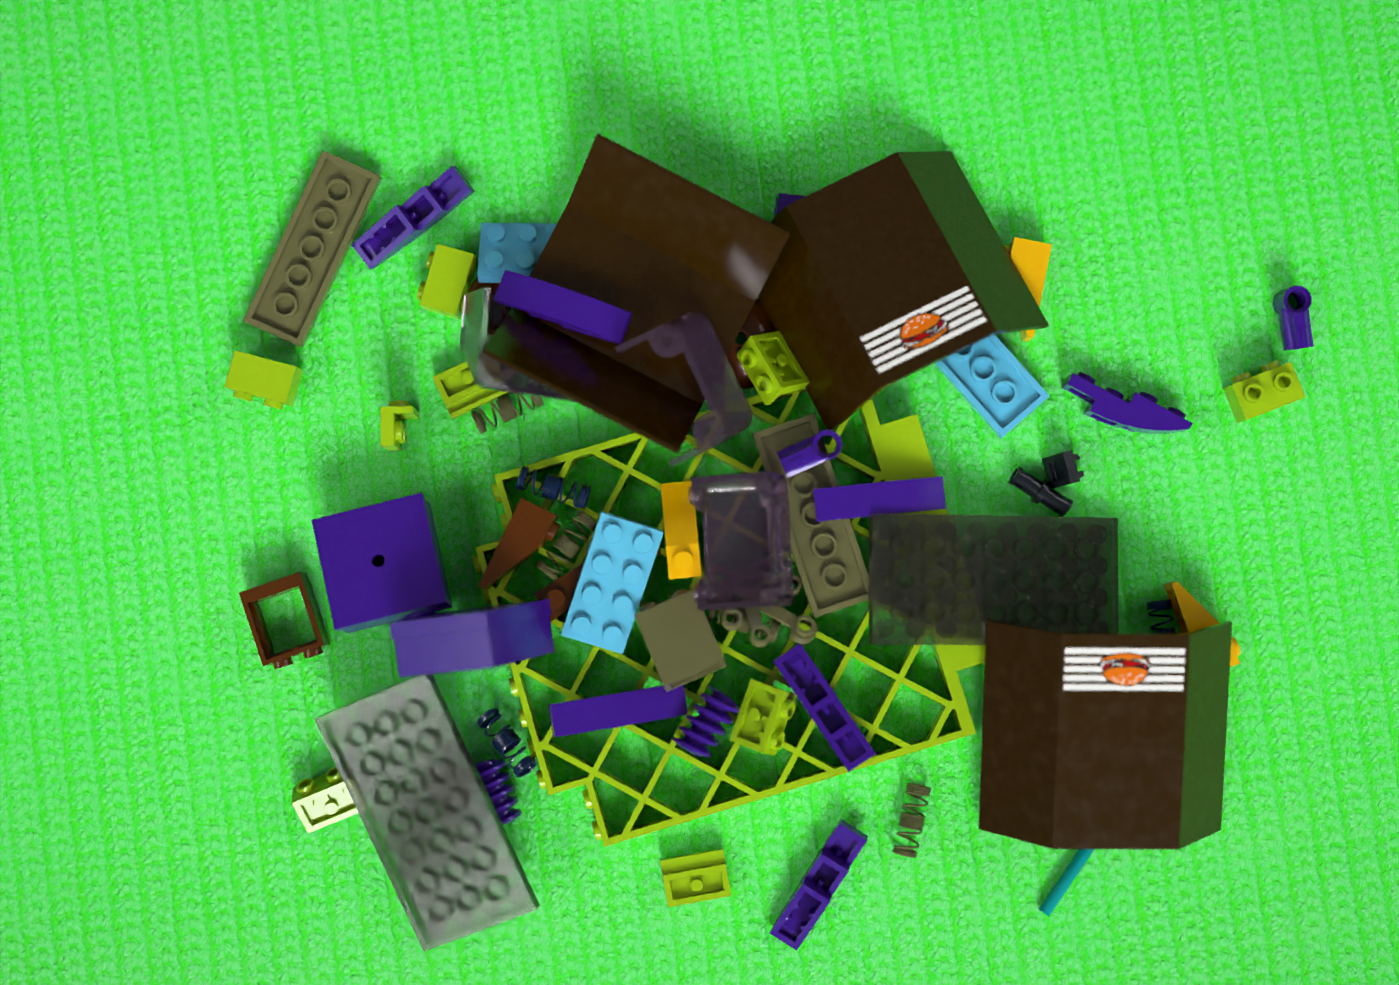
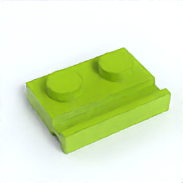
(461, 391)
(695, 877)

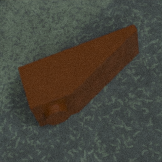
(523, 537)

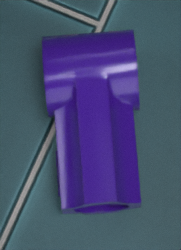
(1295, 322)
(806, 453)

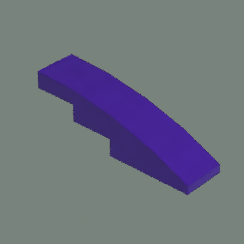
(412, 218)
(563, 307)
(879, 497)
(824, 707)
(616, 710)
(818, 884)

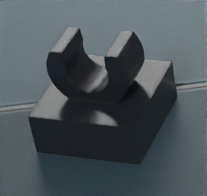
(1062, 469)

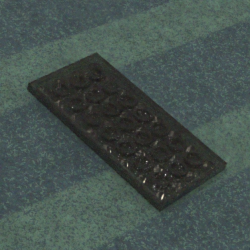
(948, 574)
(427, 811)

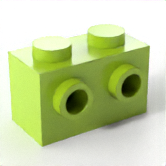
(447, 281)
(264, 379)
(1263, 392)

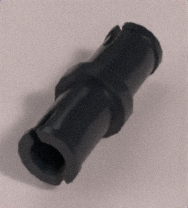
(1040, 491)

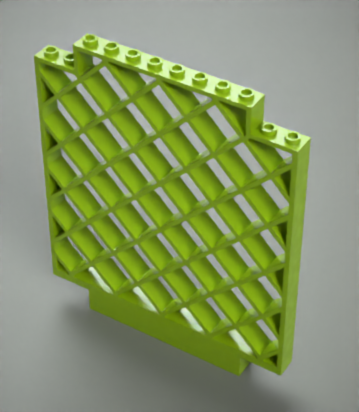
(898, 455)

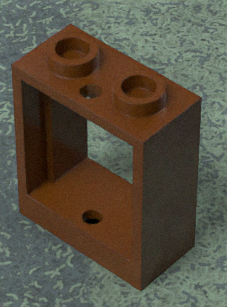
(258, 628)

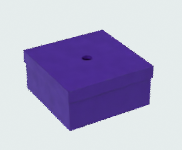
(381, 563)
(472, 638)

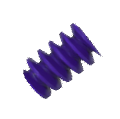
(707, 723)
(497, 791)

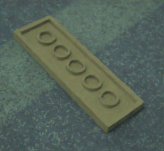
(312, 249)
(825, 550)

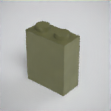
(679, 640)

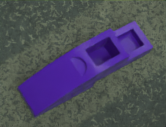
(1135, 414)

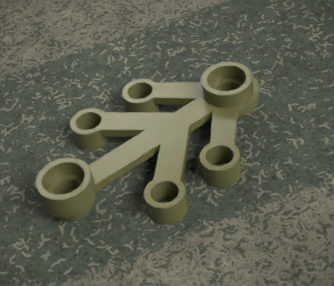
(777, 613)

